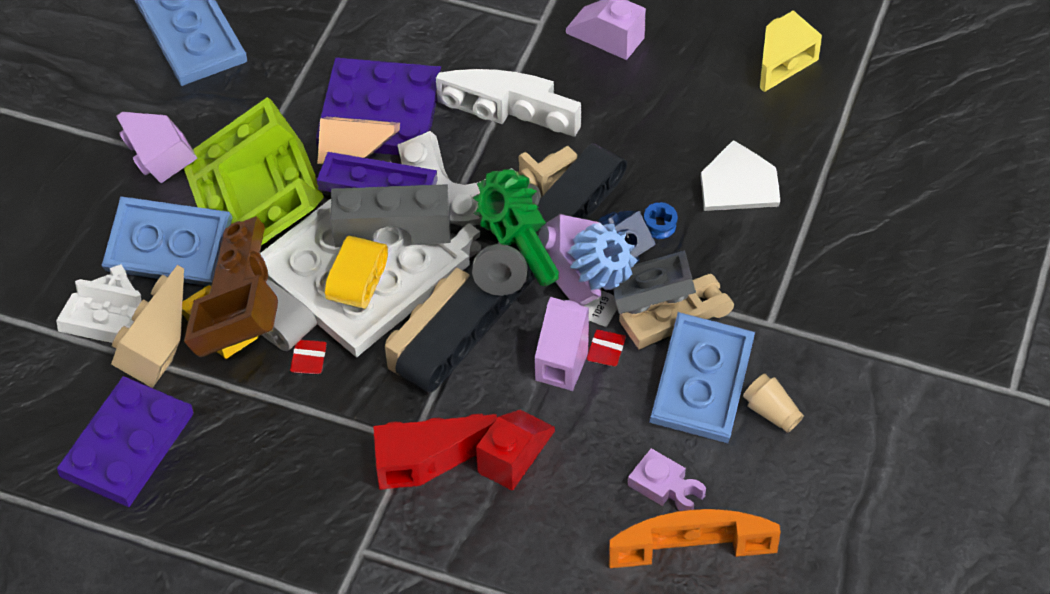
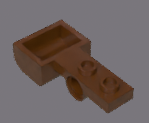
(239, 299)

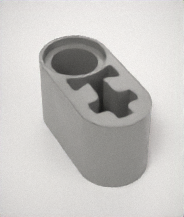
(291, 321)

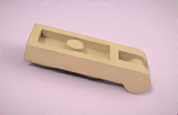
(660, 318)

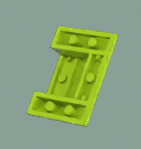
(255, 170)

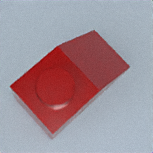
(511, 447)

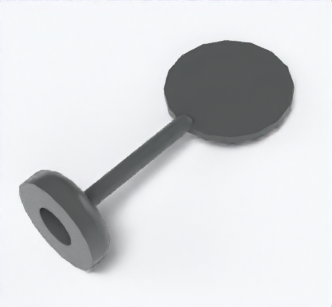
(500, 267)

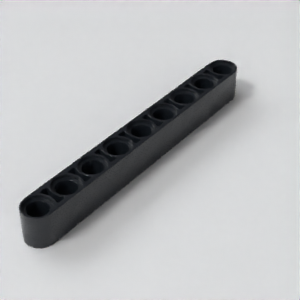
(471, 310)

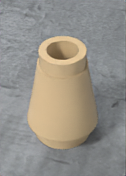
(773, 403)

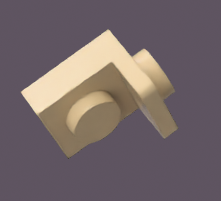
(547, 171)

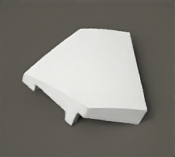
(739, 181)
(100, 307)

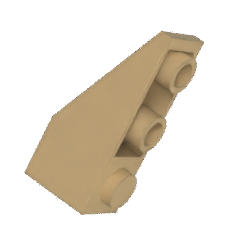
(153, 338)

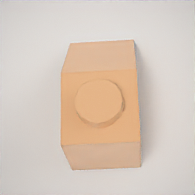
(353, 136)

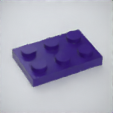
(125, 441)

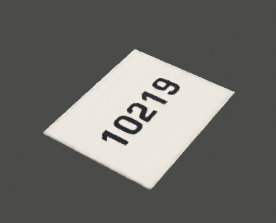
(602, 309)

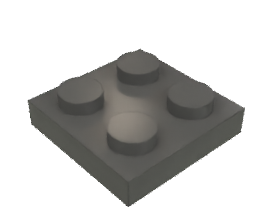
(655, 282)

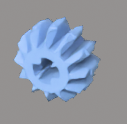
(602, 256)

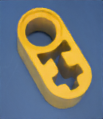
(356, 272)

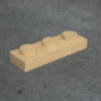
(422, 315)

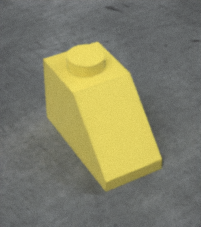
(788, 48)

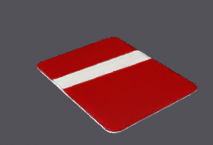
(606, 348)
(308, 357)

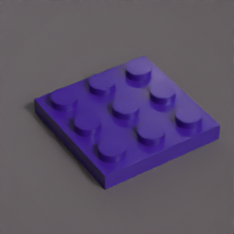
(383, 93)

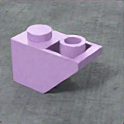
(158, 144)
(562, 344)

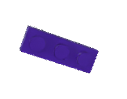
(360, 172)

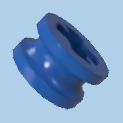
(670, 219)

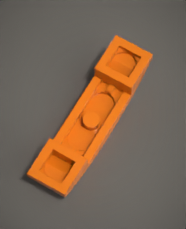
(690, 528)

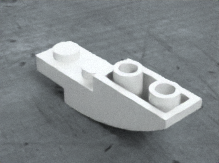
(504, 93)

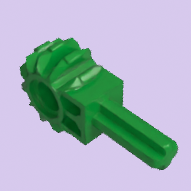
(514, 219)

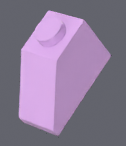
(611, 26)
(557, 239)

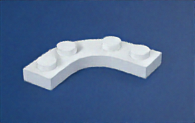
(425, 153)

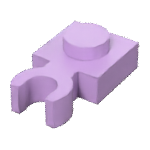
(664, 479)

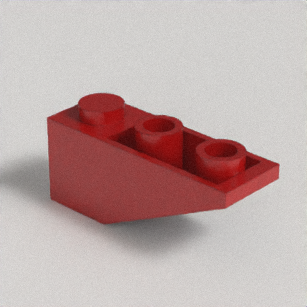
(425, 449)

